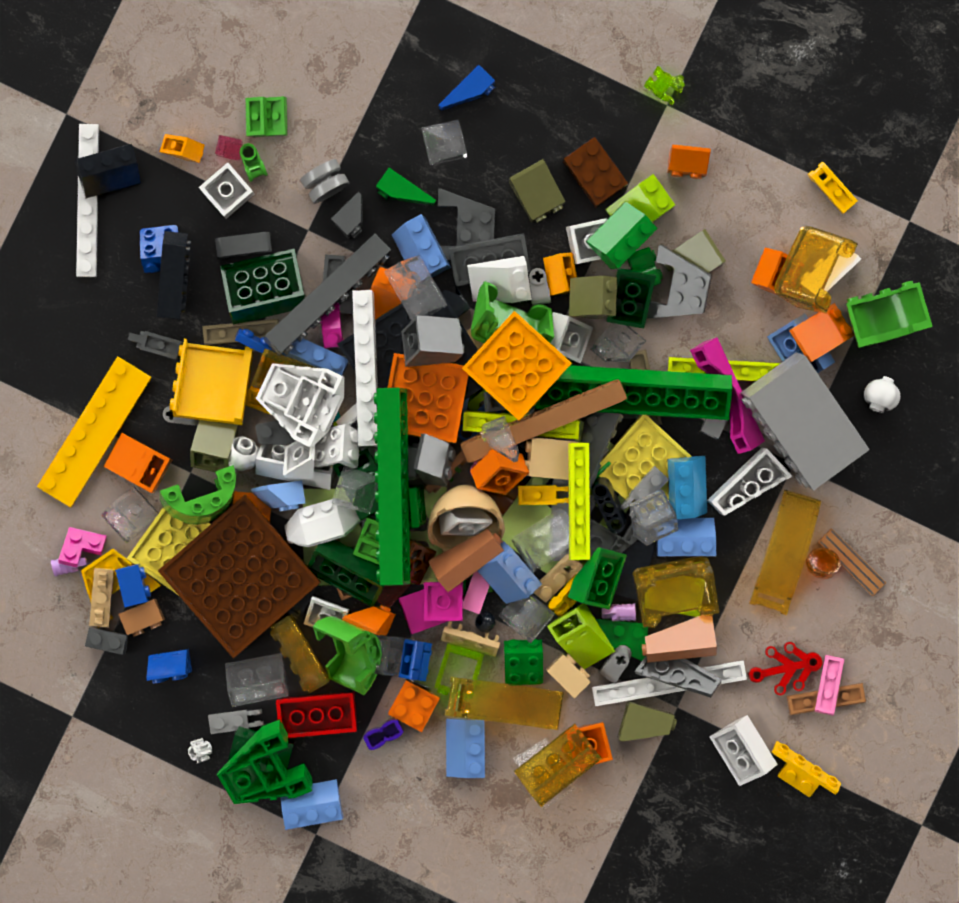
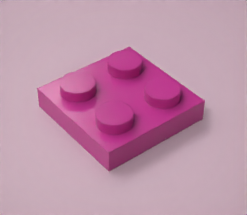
(442, 605)

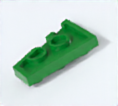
(625, 633)

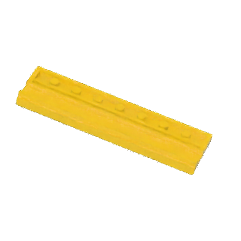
(94, 432)

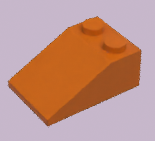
(384, 294)
(821, 333)

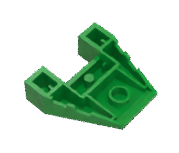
(259, 772)

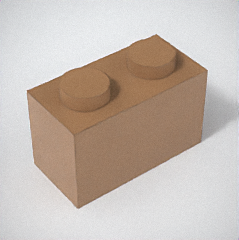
(141, 617)

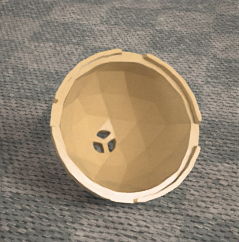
(462, 497)

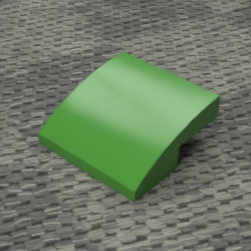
(266, 116)
(367, 544)

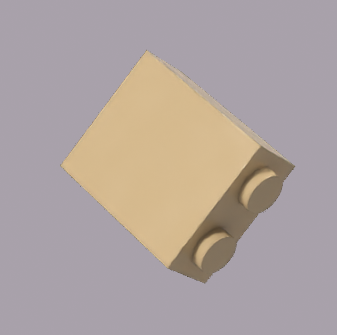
(547, 458)

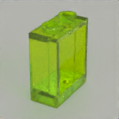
(443, 689)

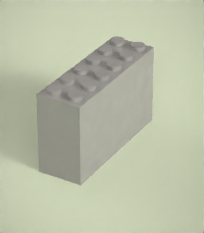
(804, 421)

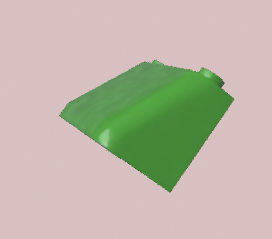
(491, 314)

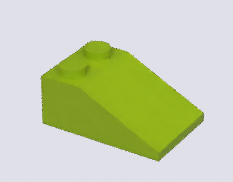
(648, 198)

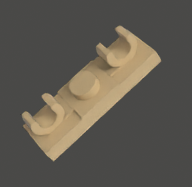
(101, 597)
(470, 640)

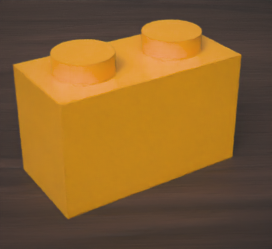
(559, 270)

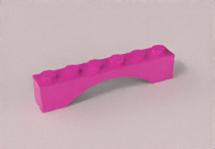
(744, 429)

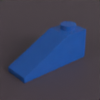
(471, 88)

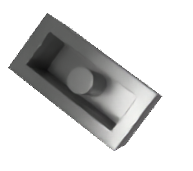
(107, 640)

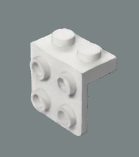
(338, 446)

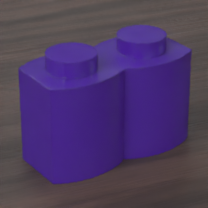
(378, 736)

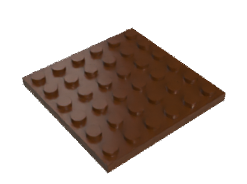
(239, 576)

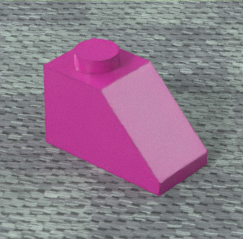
(332, 328)

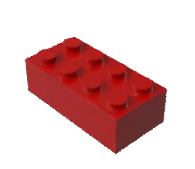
(318, 714)

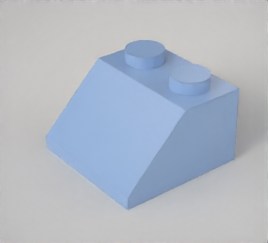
(282, 495)

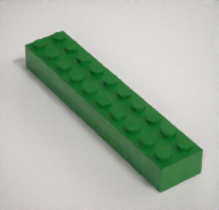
(649, 391)
(392, 486)

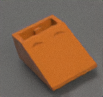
(138, 463)

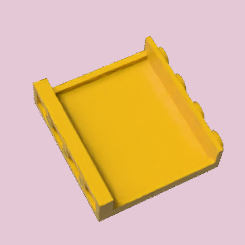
(211, 383)

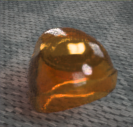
(823, 563)

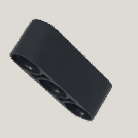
(609, 513)

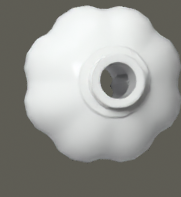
(882, 395)
(243, 453)

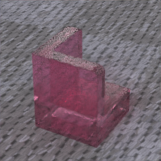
(228, 147)

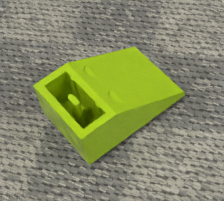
(581, 636)

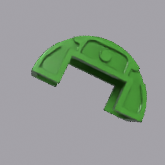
(888, 314)
(204, 508)
(356, 653)

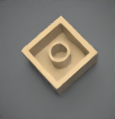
(568, 675)

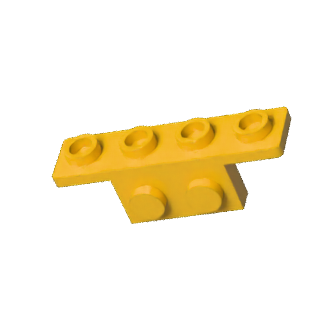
(802, 773)

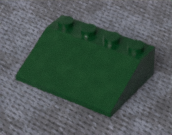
(262, 286)

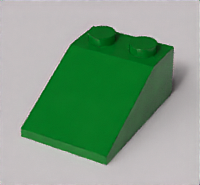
(598, 578)

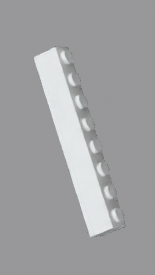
(365, 365)

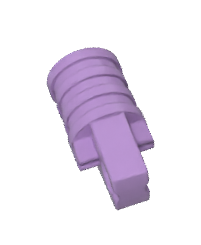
(60, 569)
(620, 612)

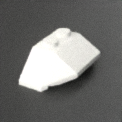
(320, 524)

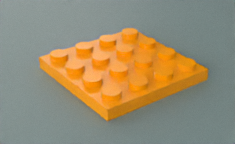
(516, 365)

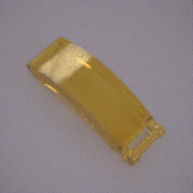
(786, 550)
(505, 703)

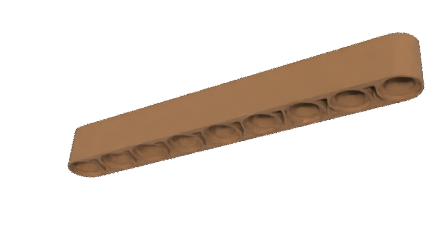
(552, 417)

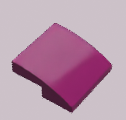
(414, 612)

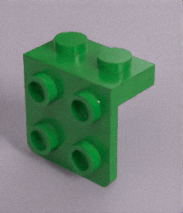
(523, 662)

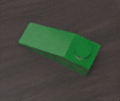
(399, 188)

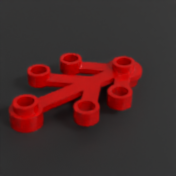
(788, 668)

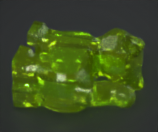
(662, 84)

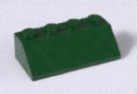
(347, 572)

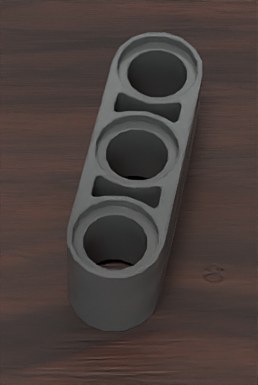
(243, 245)

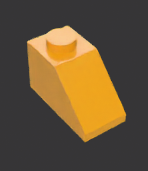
(182, 148)

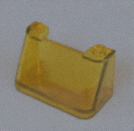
(810, 266)
(675, 589)

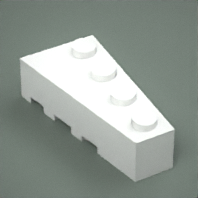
(750, 481)

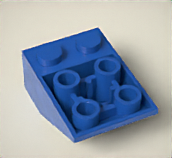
(169, 664)

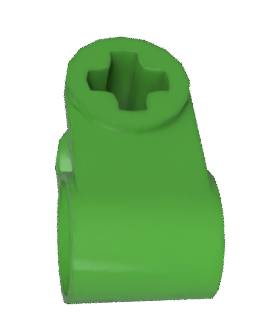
(253, 163)

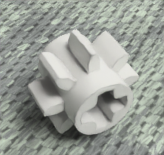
(200, 750)

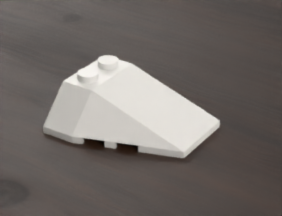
(302, 400)

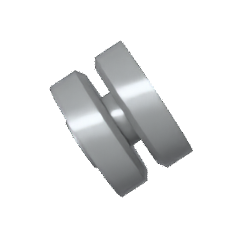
(324, 181)

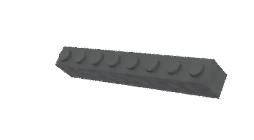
(327, 294)

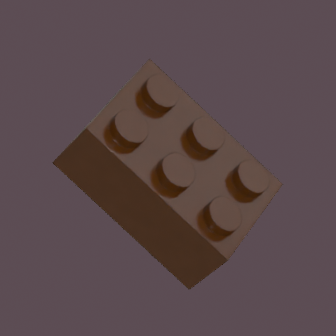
(595, 172)

